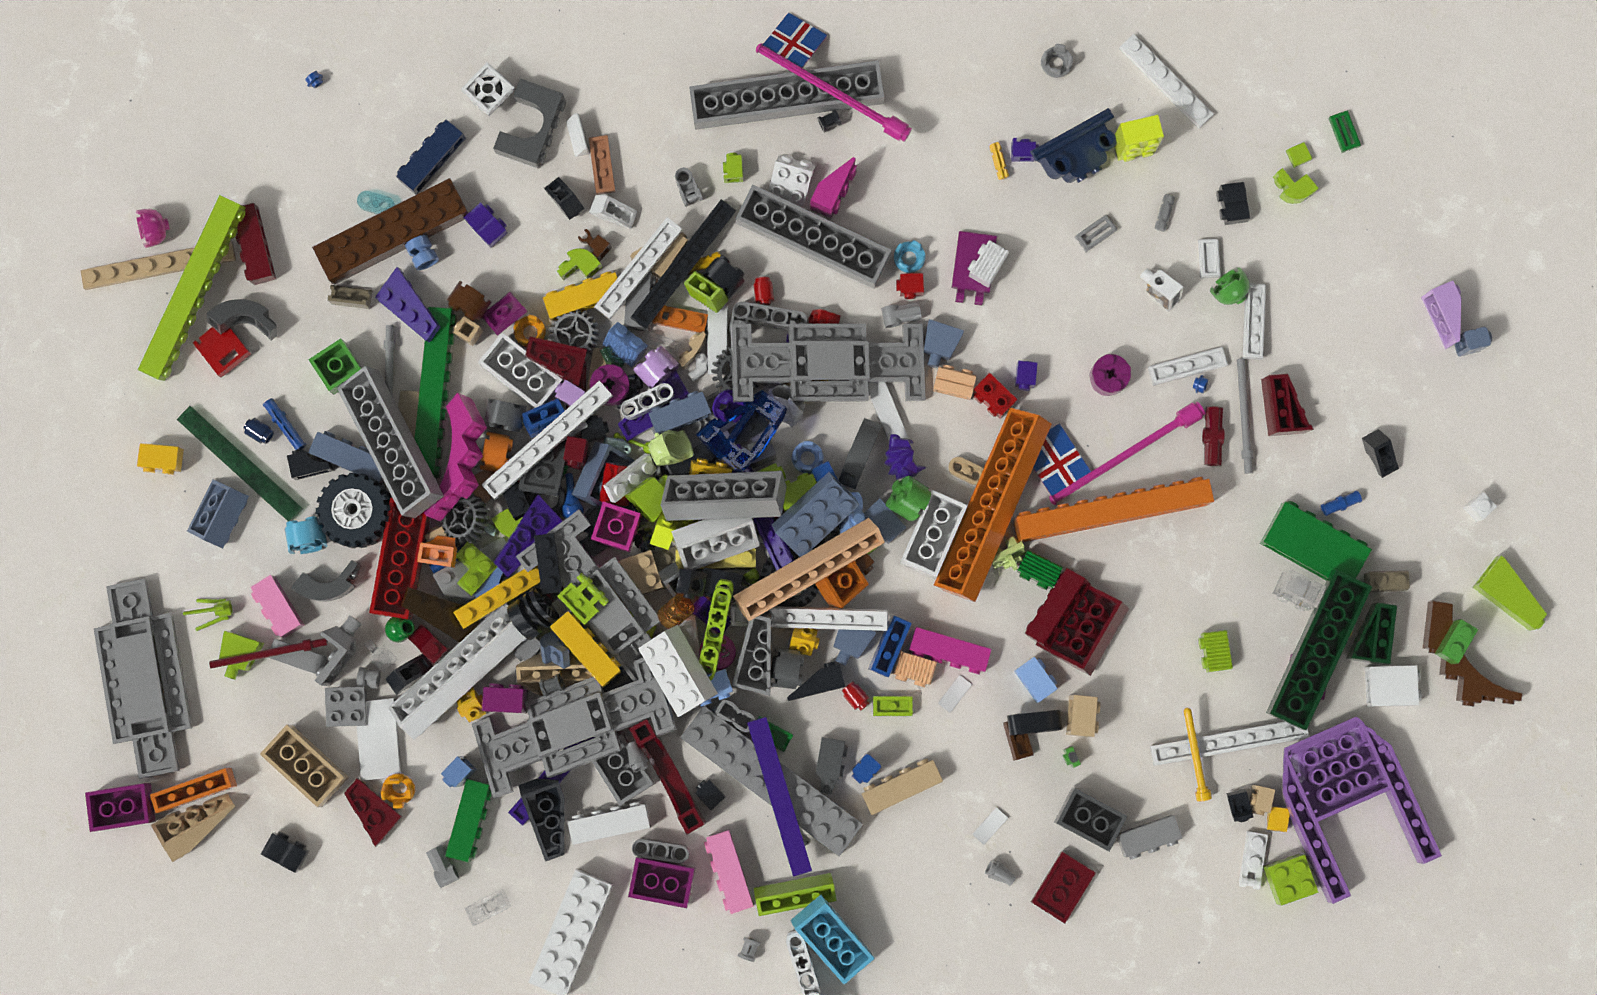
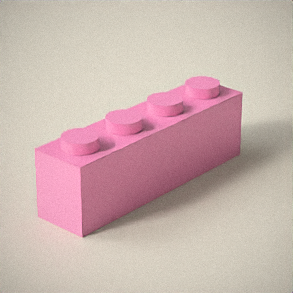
(730, 872)

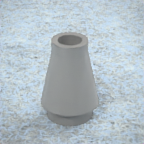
(636, 757)
(997, 871)

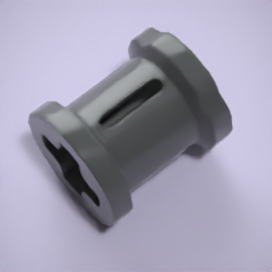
(552, 685)

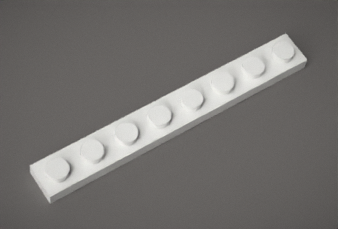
(547, 440)
(821, 618)
(1227, 742)

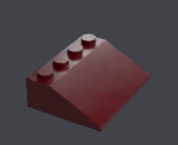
(1088, 630)

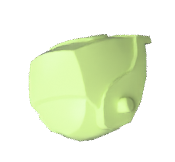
(670, 447)

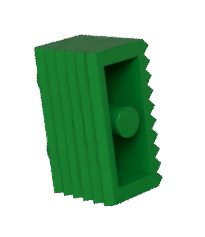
(1039, 569)

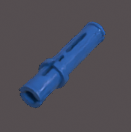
(280, 419)

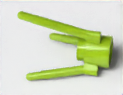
(221, 608)

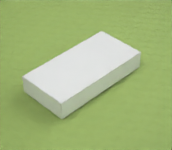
(1209, 258)

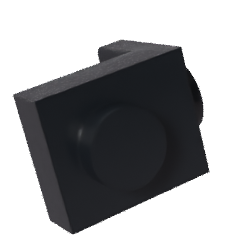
(1240, 805)

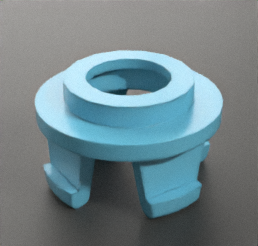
(914, 247)

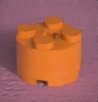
(495, 451)

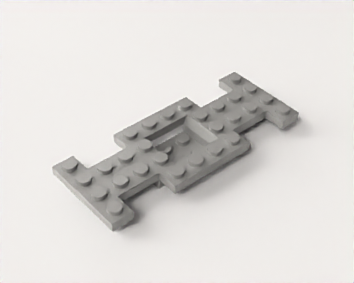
(827, 354)
(613, 623)
(567, 719)

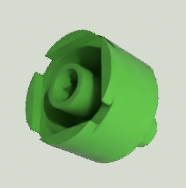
(908, 498)

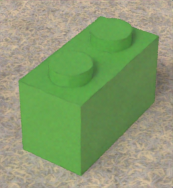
(1456, 641)

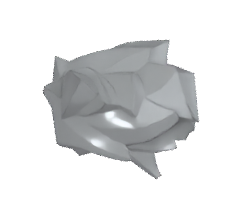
(794, 409)

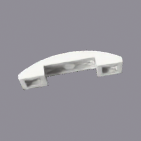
(717, 337)

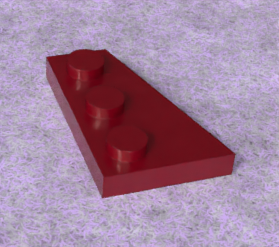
(558, 358)
(374, 813)

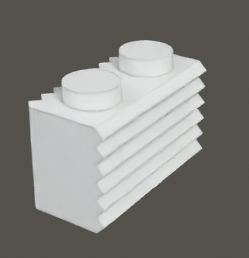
(988, 264)

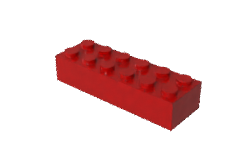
(398, 562)

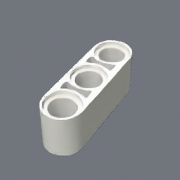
(653, 393)

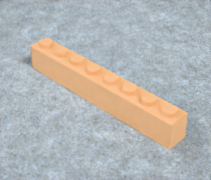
(808, 569)

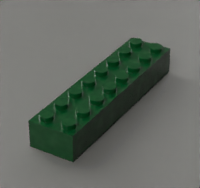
(1319, 650)

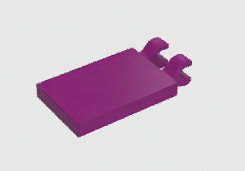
(967, 249)

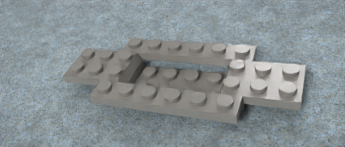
(133, 678)

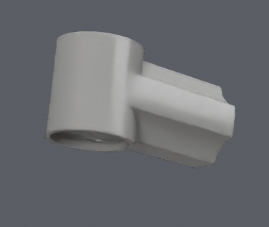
(896, 315)
(444, 871)

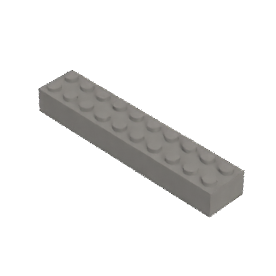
(783, 95)
(739, 759)

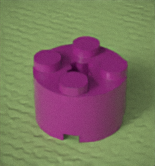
(1099, 375)
(616, 376)

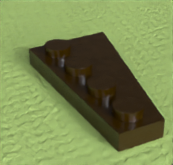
(437, 613)

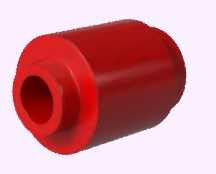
(763, 291)
(856, 696)

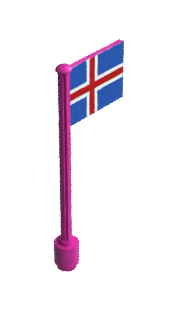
(793, 46)
(1065, 471)

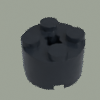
(725, 275)

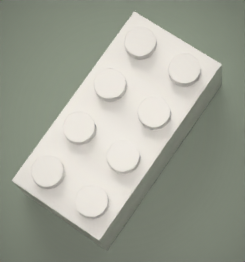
(520, 374)
(933, 534)
(714, 540)
(677, 670)

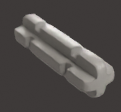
(1164, 212)

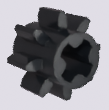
(643, 539)

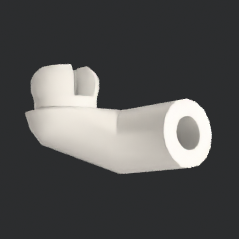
(701, 367)

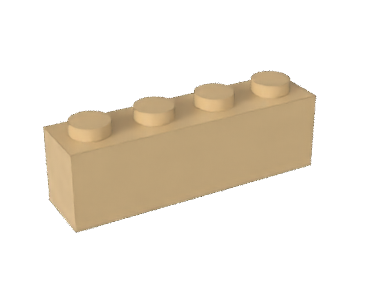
(901, 787)

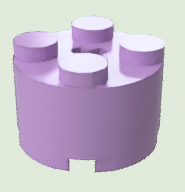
(657, 367)

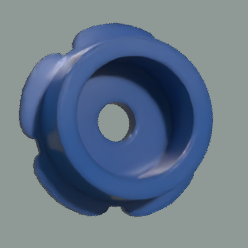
(314, 79)
(1200, 384)

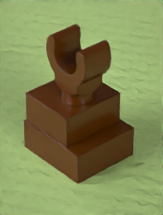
(598, 245)

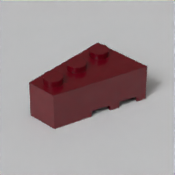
(1282, 407)

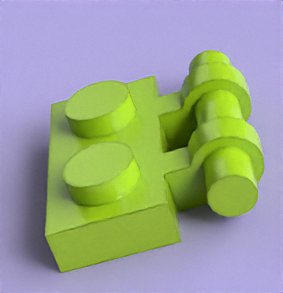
(578, 603)

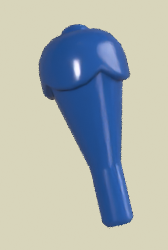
(571, 502)

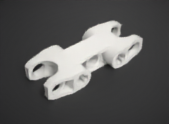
(802, 969)

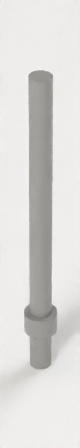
(389, 345)
(1246, 453)

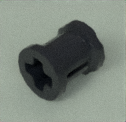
(829, 121)

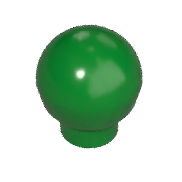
(399, 629)

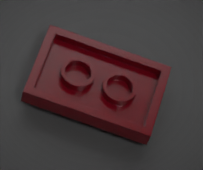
(1063, 887)

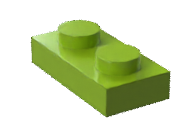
(892, 706)

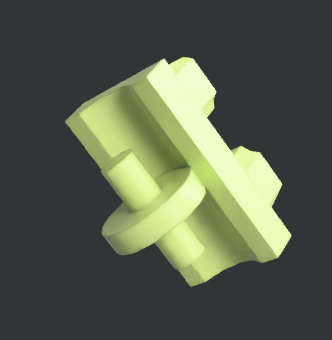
(1010, 556)

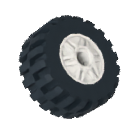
(337, 509)

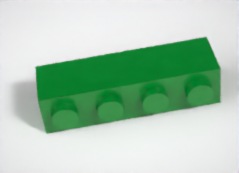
(468, 821)

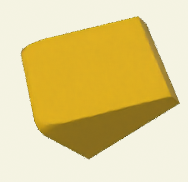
(1278, 819)

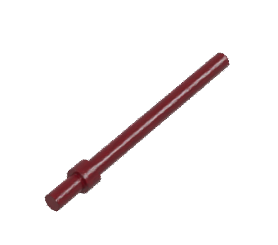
(306, 645)

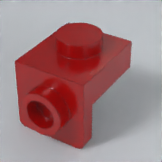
(823, 317)

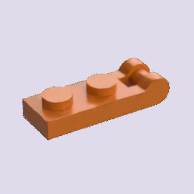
(682, 319)

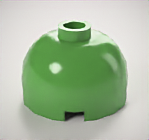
(1231, 287)

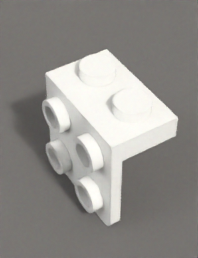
(791, 179)

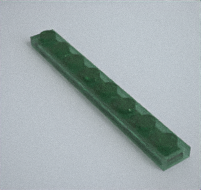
(240, 464)

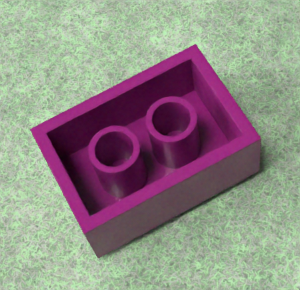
(120, 807)
(661, 882)

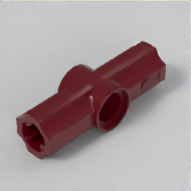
(1213, 436)

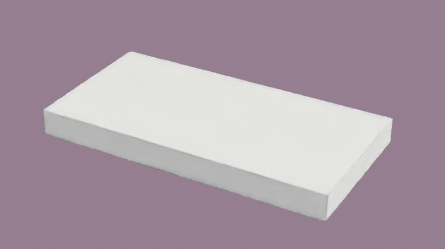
(378, 741)

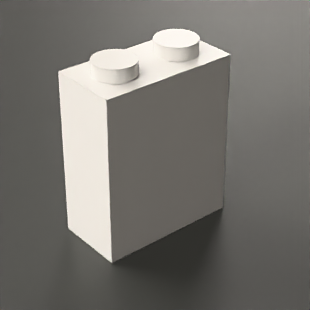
(1392, 686)

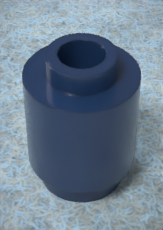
(258, 431)

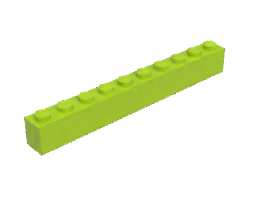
(192, 288)

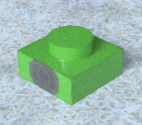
(1070, 757)

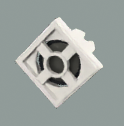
(489, 90)

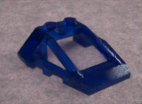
(723, 447)

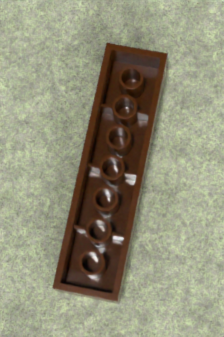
(390, 231)

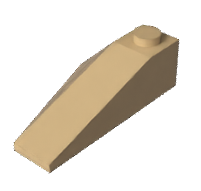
(184, 831)

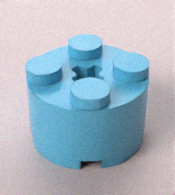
(305, 536)

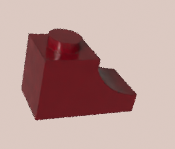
(429, 644)

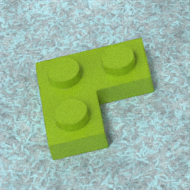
(479, 568)

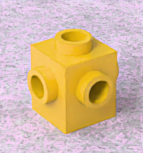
(804, 640)
(471, 705)

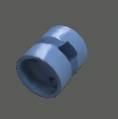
(422, 254)

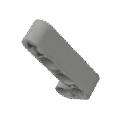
(768, 321)

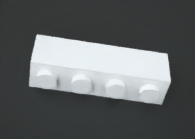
(609, 824)

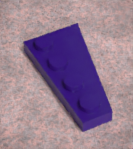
(407, 305)
(638, 426)
(536, 521)

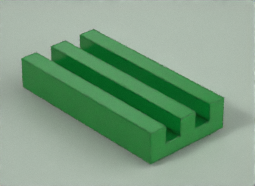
(1343, 148)

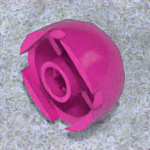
(151, 226)

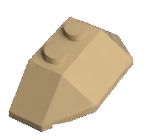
(533, 670)

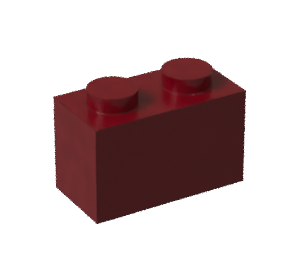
(576, 452)

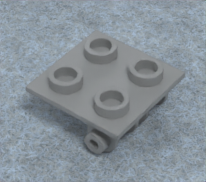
(345, 706)

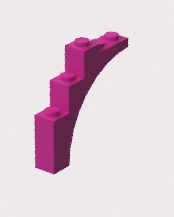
(464, 455)

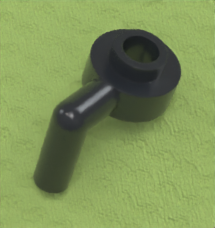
(634, 388)

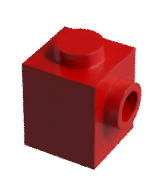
(910, 285)

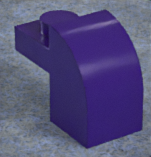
(702, 609)

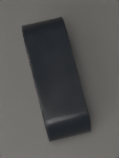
(683, 467)
(1034, 722)

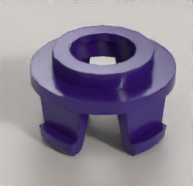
(725, 397)

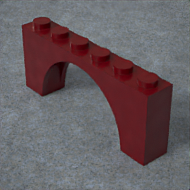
(657, 754)

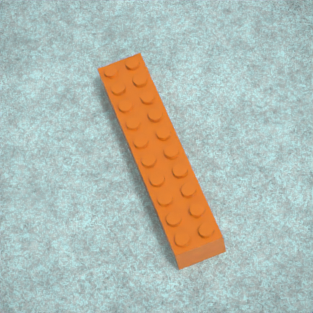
(992, 504)
(1115, 510)

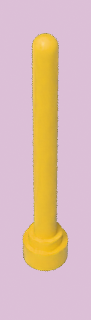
(1202, 792)

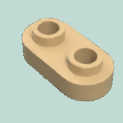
(966, 471)

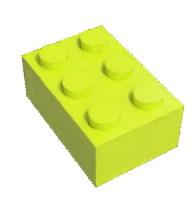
(1138, 138)

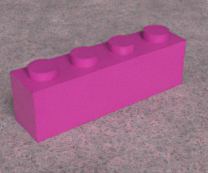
(949, 649)

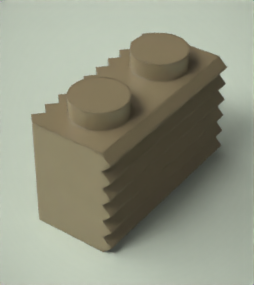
(1387, 580)

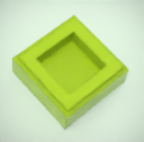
(1298, 155)

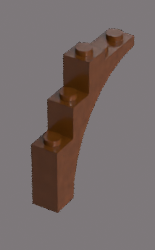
(1471, 683)

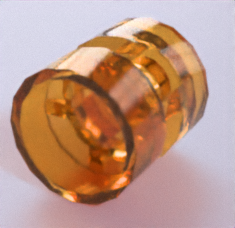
(675, 611)

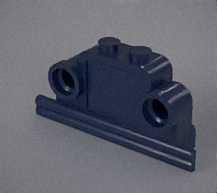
(1077, 150)

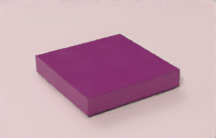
(504, 313)

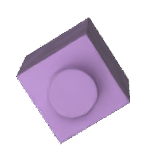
(568, 393)

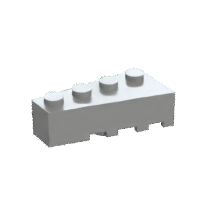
(754, 661)

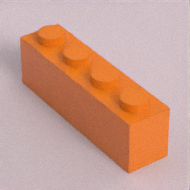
(193, 790)

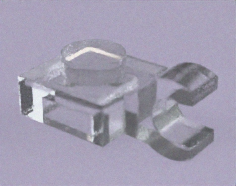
(382, 657)

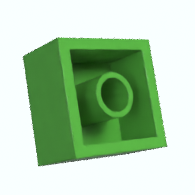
(335, 365)

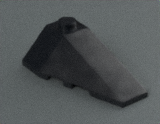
(545, 809)

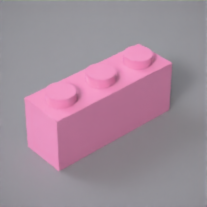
(276, 606)

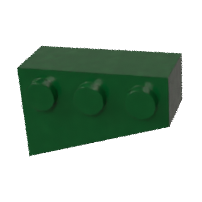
(1375, 636)

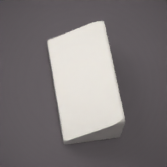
(577, 135)

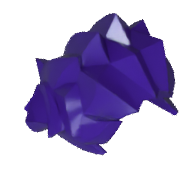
(901, 458)

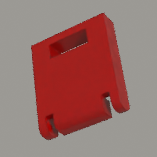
(218, 346)

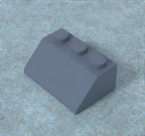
(591, 477)
(218, 514)

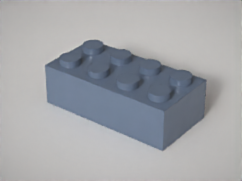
(815, 515)

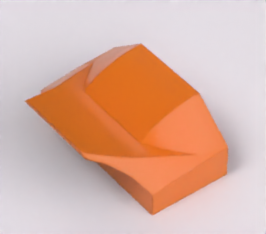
(438, 551)

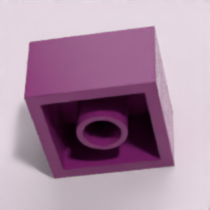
(502, 699)

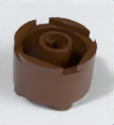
(468, 301)

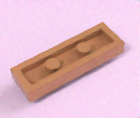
(602, 165)

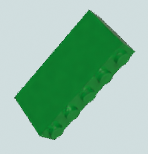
(1314, 543)

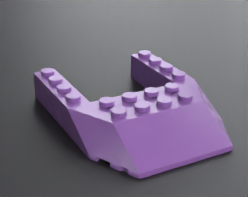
(1337, 773)

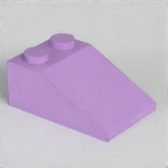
(1445, 311)

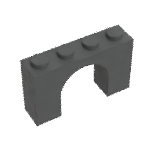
(532, 149)

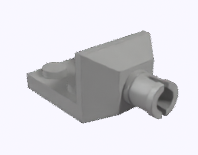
(343, 639)

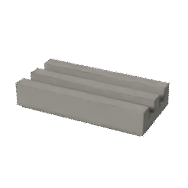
(1083, 242)

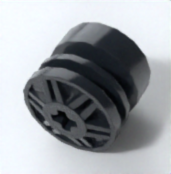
(532, 613)

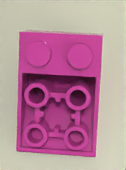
(829, 191)

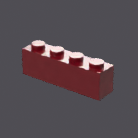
(254, 247)
(1057, 608)

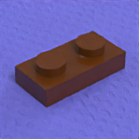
(1019, 744)

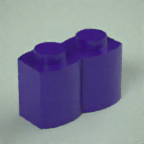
(485, 224)

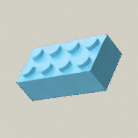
(832, 939)

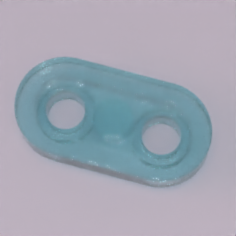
(375, 202)

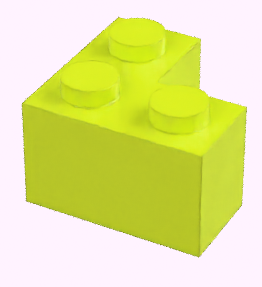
(662, 532)

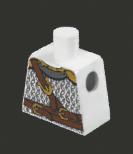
(1162, 288)

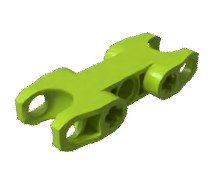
(717, 618)

